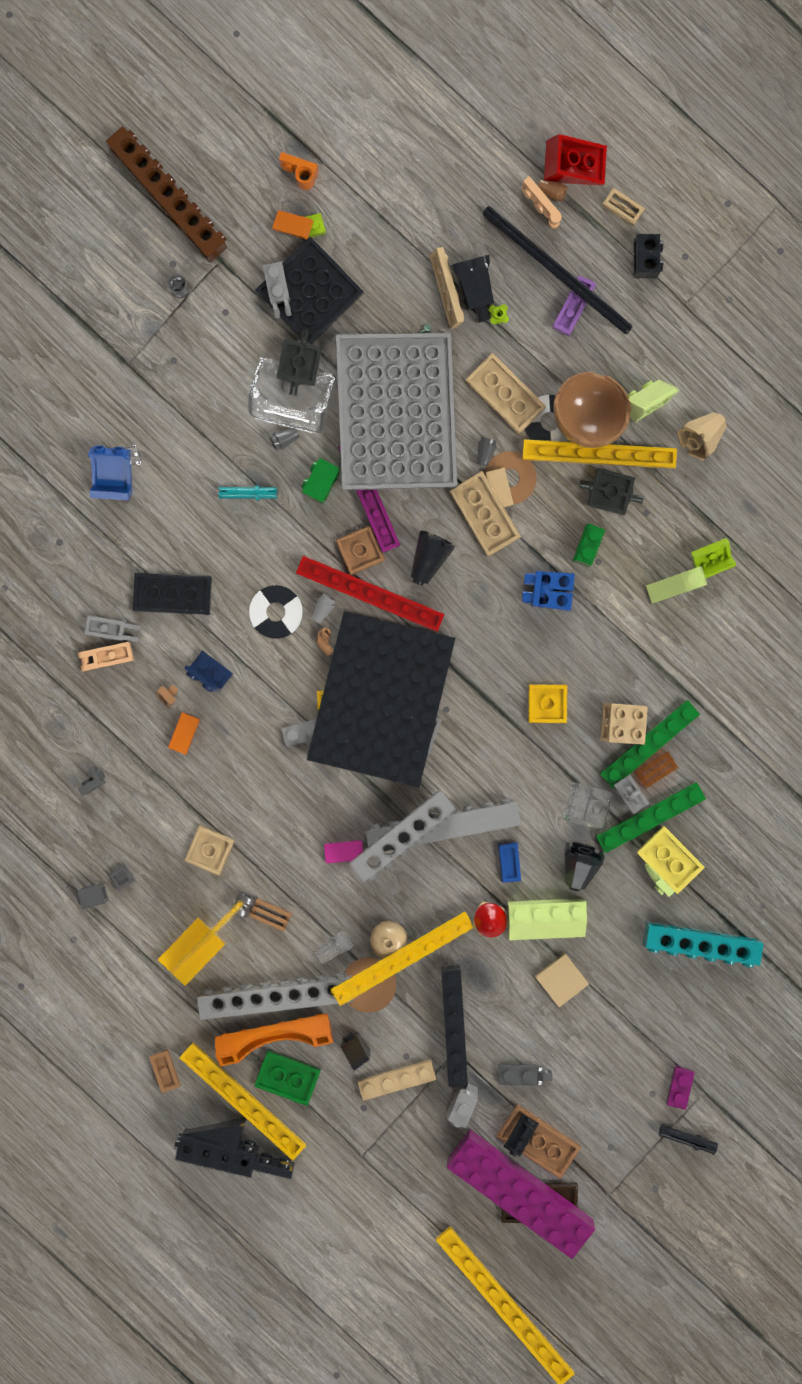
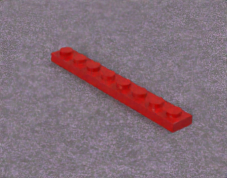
(370, 593)

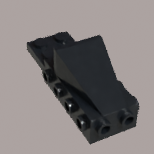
(221, 1148)

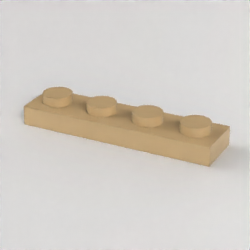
(446, 287)
(397, 1080)

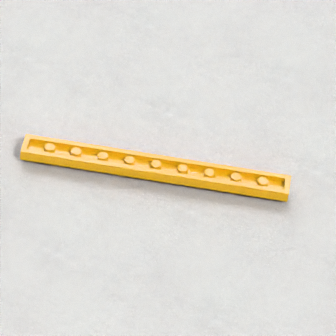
(505, 1305)

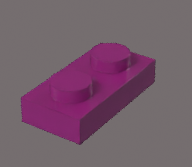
(680, 1088)

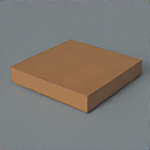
(360, 550)

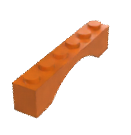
(235, 1046)

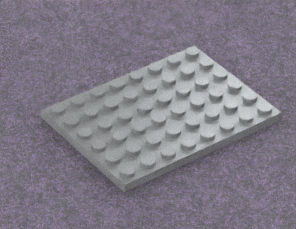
(396, 411)

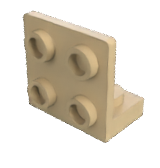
(623, 723)

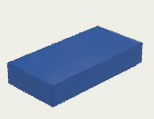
(509, 862)

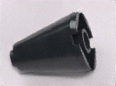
(429, 556)

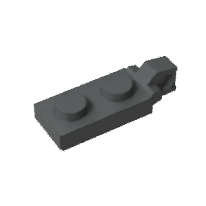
(523, 1074)

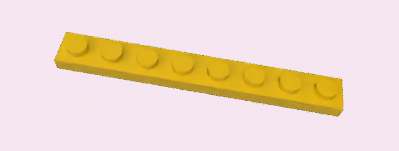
(606, 455)
(402, 958)
(243, 1101)

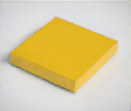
(547, 703)

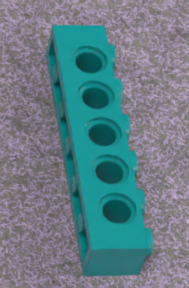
(752, 947)

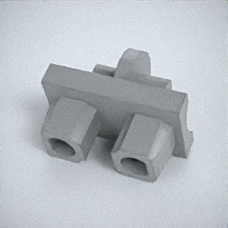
(631, 794)

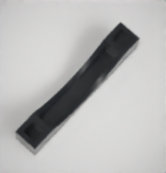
(454, 1025)

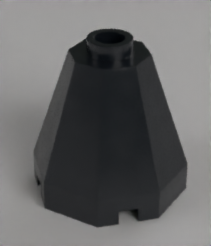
(581, 865)

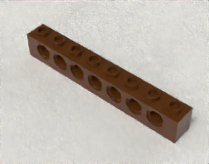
(119, 144)

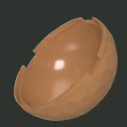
(591, 410)

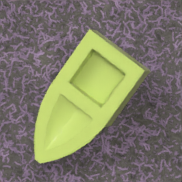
(661, 886)

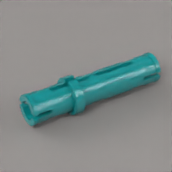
(248, 492)

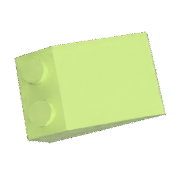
(650, 398)

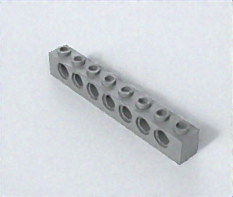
(210, 1010)

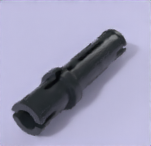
(696, 1142)

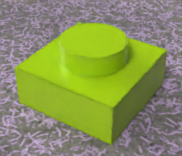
(318, 225)

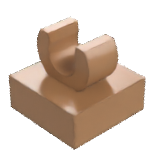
(167, 696)

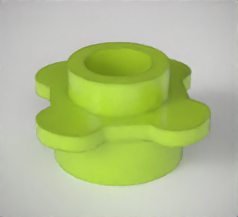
(495, 319)

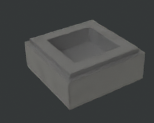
(121, 877)

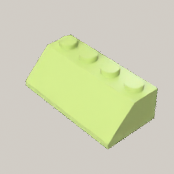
(547, 919)

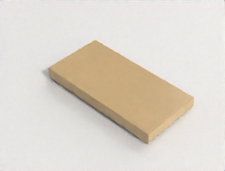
(505, 393)
(485, 513)

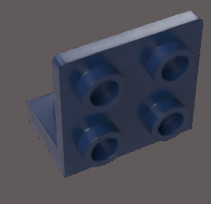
(209, 672)

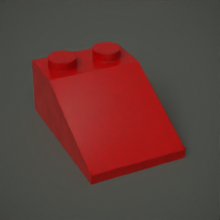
(575, 161)

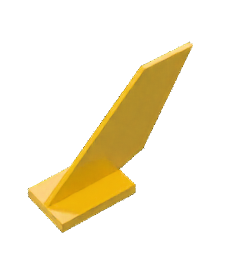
(194, 948)

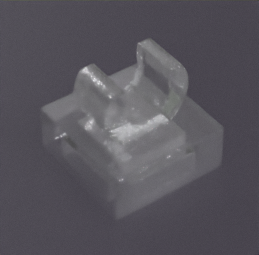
(135, 455)

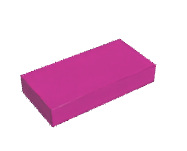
(342, 851)

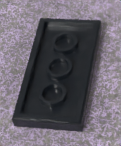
(172, 593)

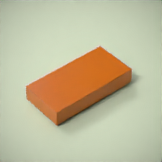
(292, 224)
(184, 733)

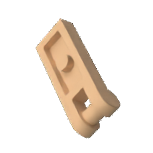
(541, 202)
(106, 656)

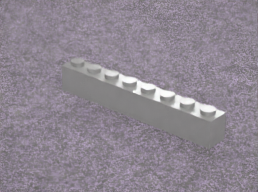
(462, 823)

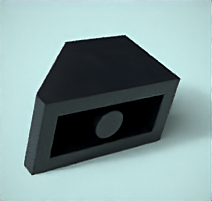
(355, 1050)

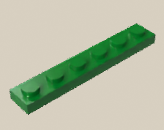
(654, 740)
(650, 817)

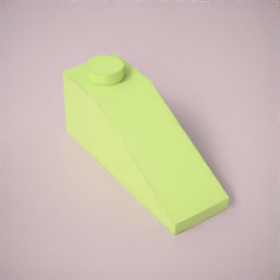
(676, 584)

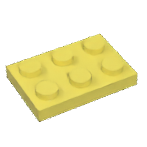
(670, 859)

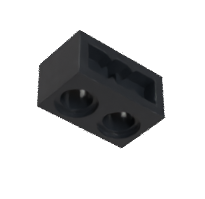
(643, 256)

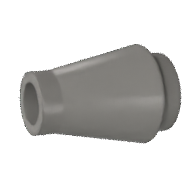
(323, 607)

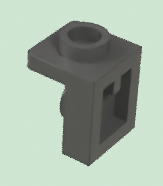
(90, 784)

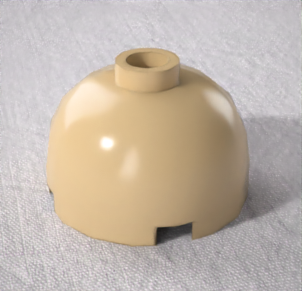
(388, 938)

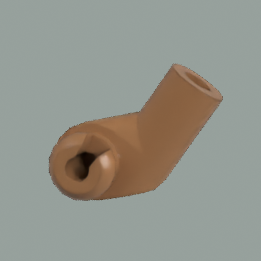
(323, 640)

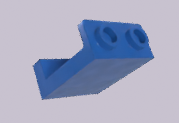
(111, 473)

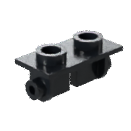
(521, 1135)

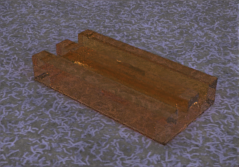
(670, 761)

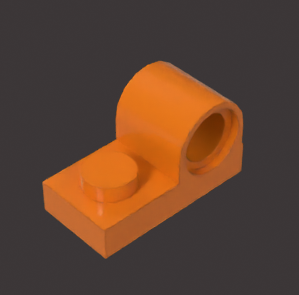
(301, 167)

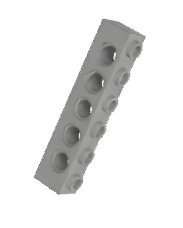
(368, 872)

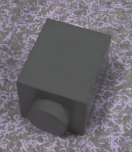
(92, 895)

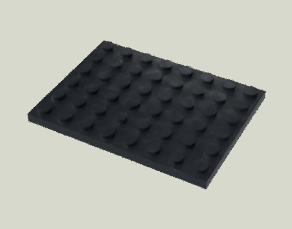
(381, 699)

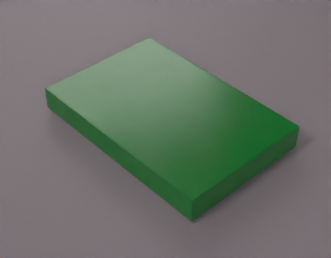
(287, 1077)

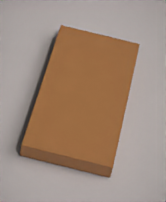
(547, 1145)

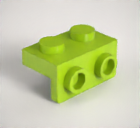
(713, 558)

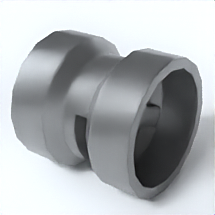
(178, 282)
(247, 901)

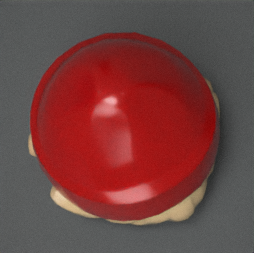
(490, 919)

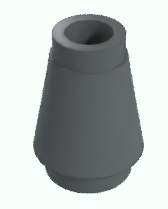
(284, 438)
(486, 449)

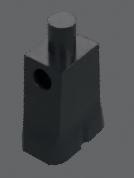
(475, 285)

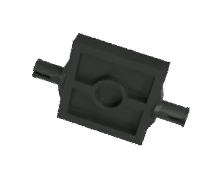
(299, 362)
(611, 491)

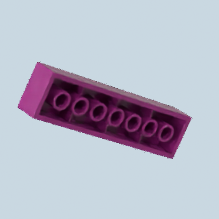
(521, 1194)

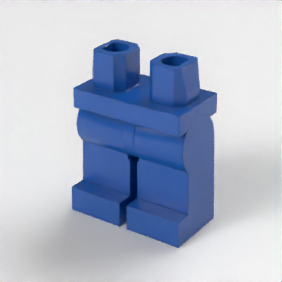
(543, 591)

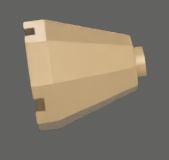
(702, 435)

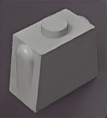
(462, 1105)

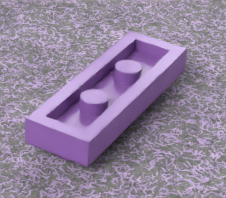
(572, 310)

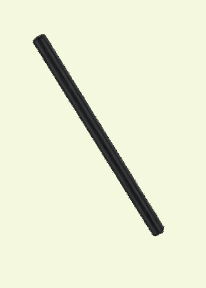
(557, 270)

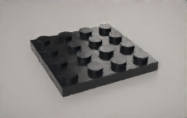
(316, 290)

